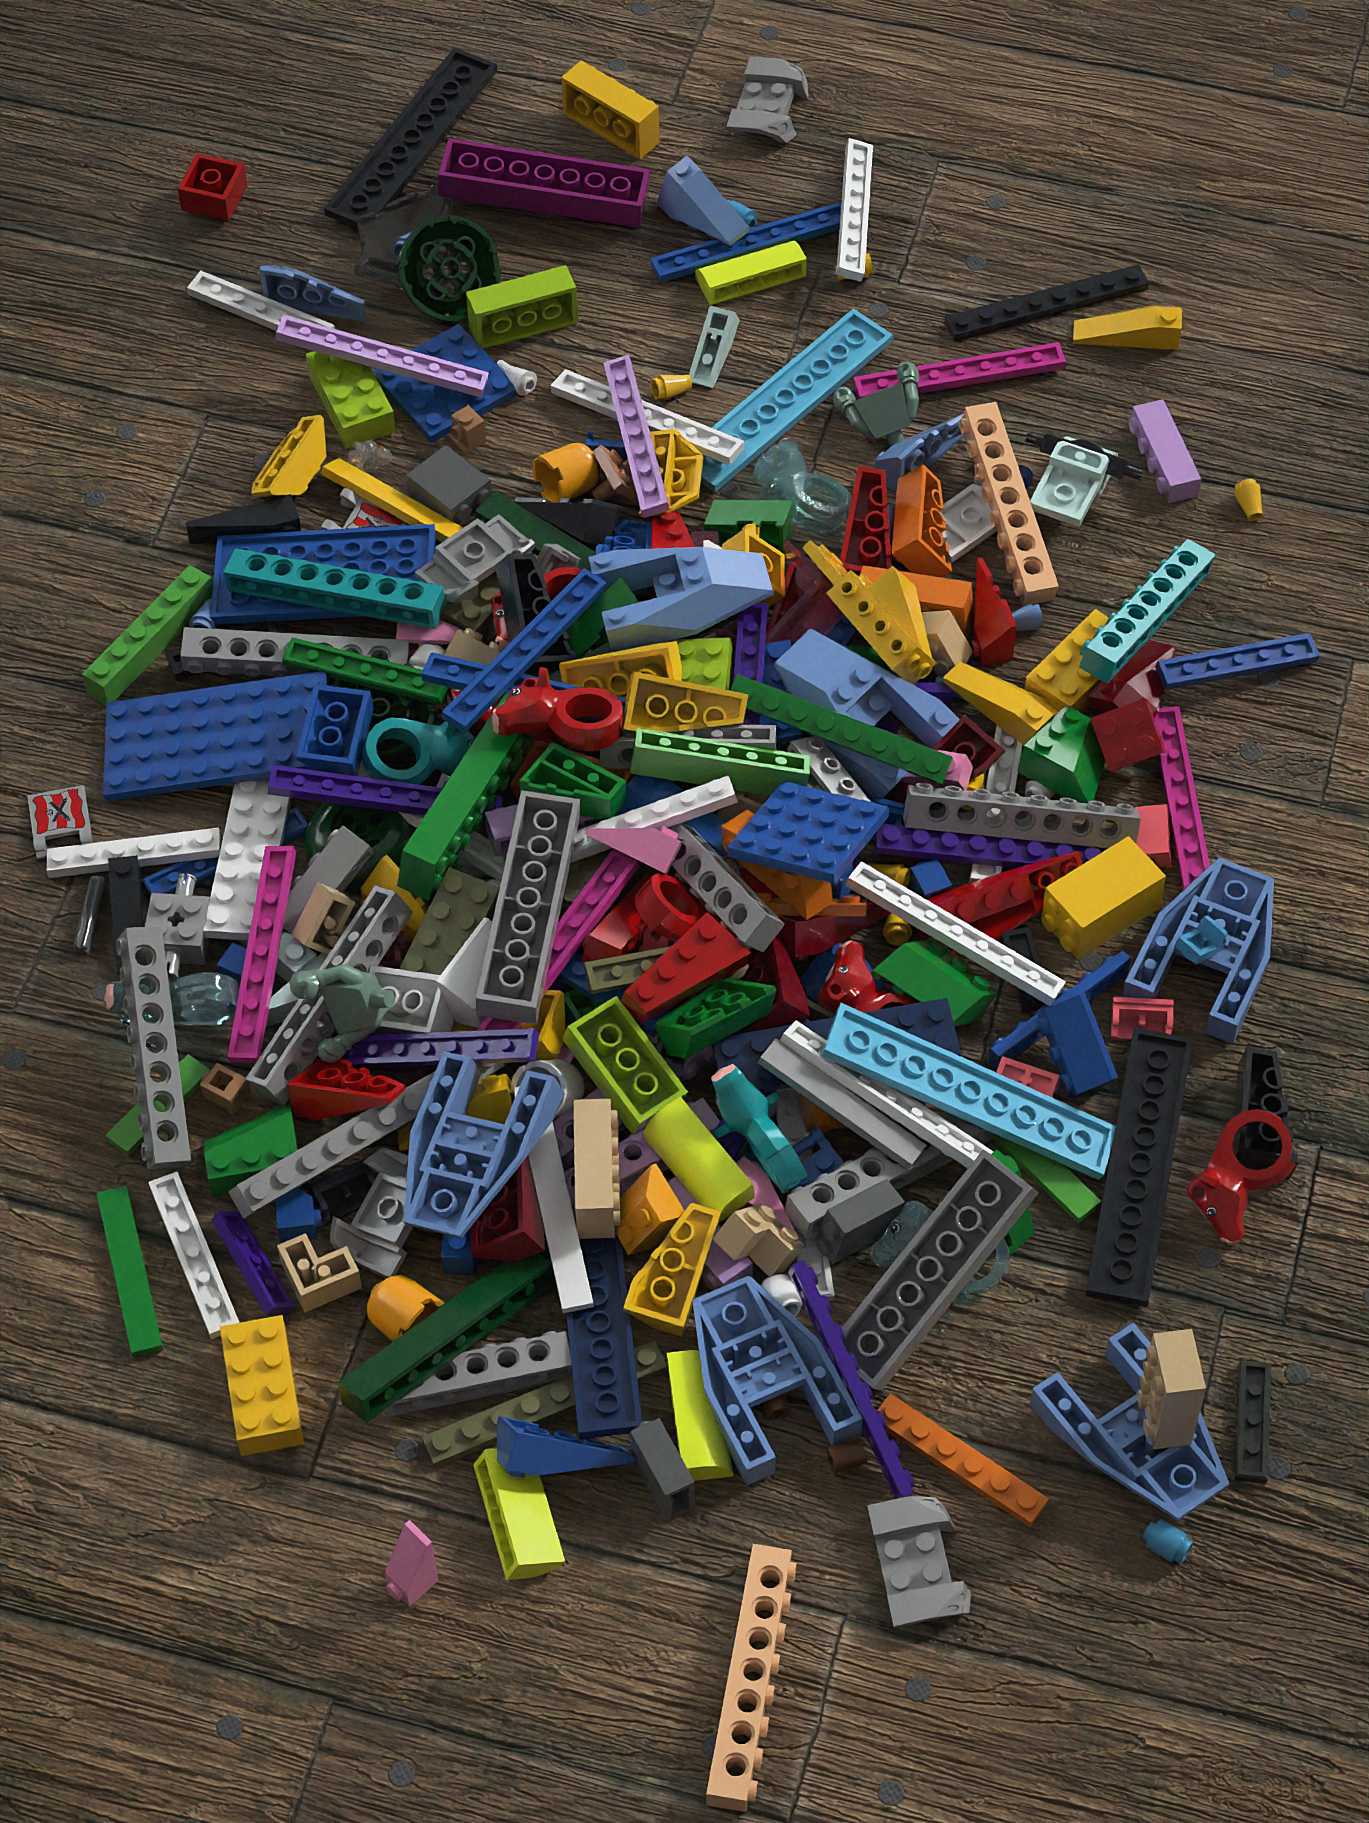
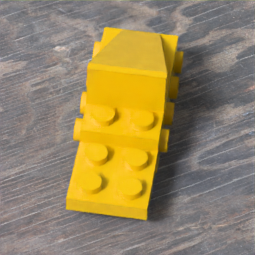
(882, 612)

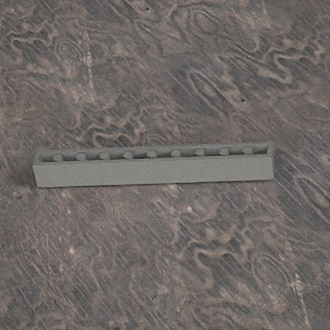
(335, 1147)

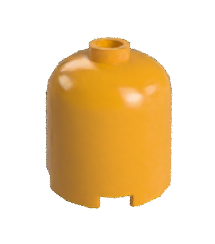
(566, 472)
(399, 1305)

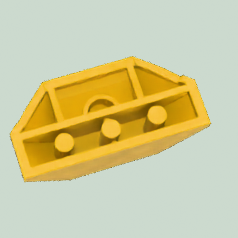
(293, 461)
(679, 467)

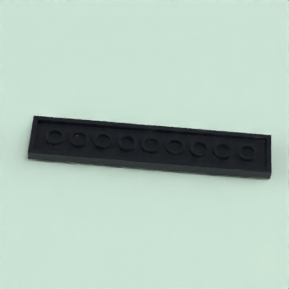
(412, 137)
(1139, 1168)

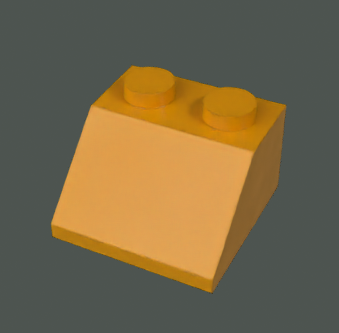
(647, 1212)

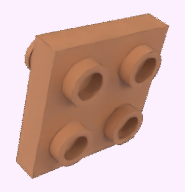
(618, 476)

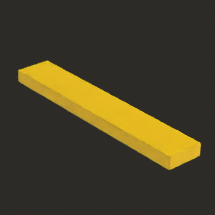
(388, 498)

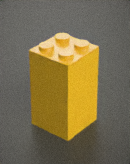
(1102, 897)

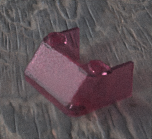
(811, 611)

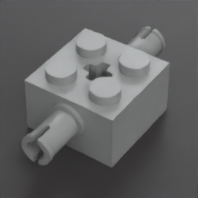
(182, 924)

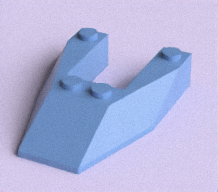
(691, 586)
(861, 689)
(1243, 907)
(465, 1160)
(757, 1352)
(1168, 1478)

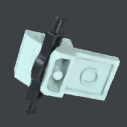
(1074, 476)

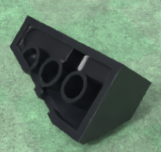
(585, 521)

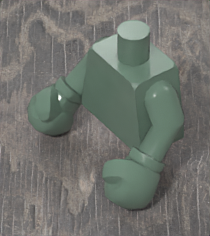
(884, 410)
(353, 1003)

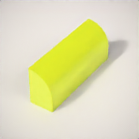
(752, 272)
(698, 1159)
(696, 1428)
(518, 1519)

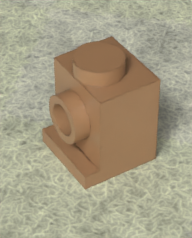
(467, 430)
(225, 1088)

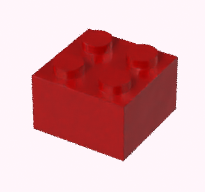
(212, 187)
(1128, 735)

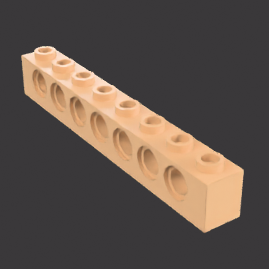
(988, 421)
(736, 1791)

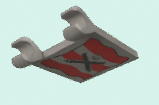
(364, 514)
(59, 815)

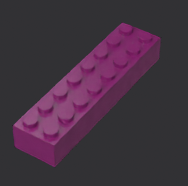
(544, 182)

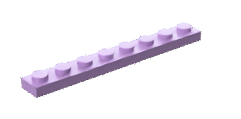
(382, 356)
(636, 436)

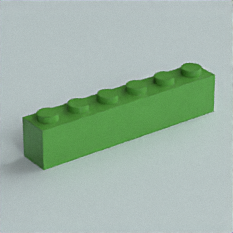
(147, 636)
(706, 760)

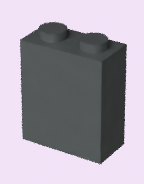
(449, 485)
(858, 1221)
(662, 1469)

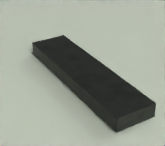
(1253, 1422)

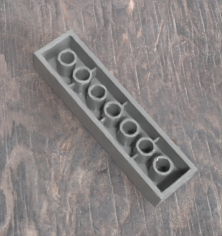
(528, 907)
(934, 1268)

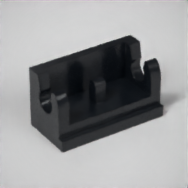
(342, 1191)

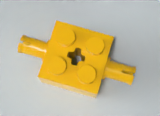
(749, 541)

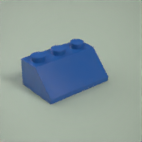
(335, 729)
(1076, 1046)

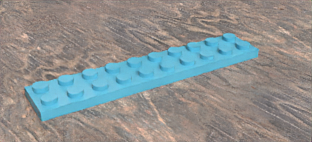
(796, 391)
(969, 1091)

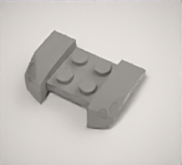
(768, 98)
(472, 556)
(379, 1225)
(916, 1560)

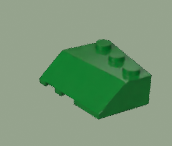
(1065, 756)
(932, 973)
(713, 1015)
(249, 1148)

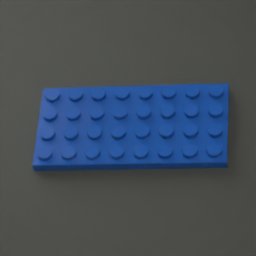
(377, 550)
(205, 736)

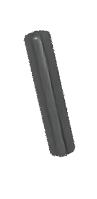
(89, 914)

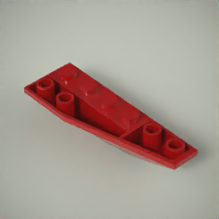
(1005, 898)

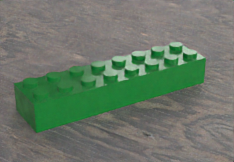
(460, 808)

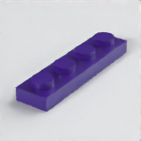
(253, 1263)

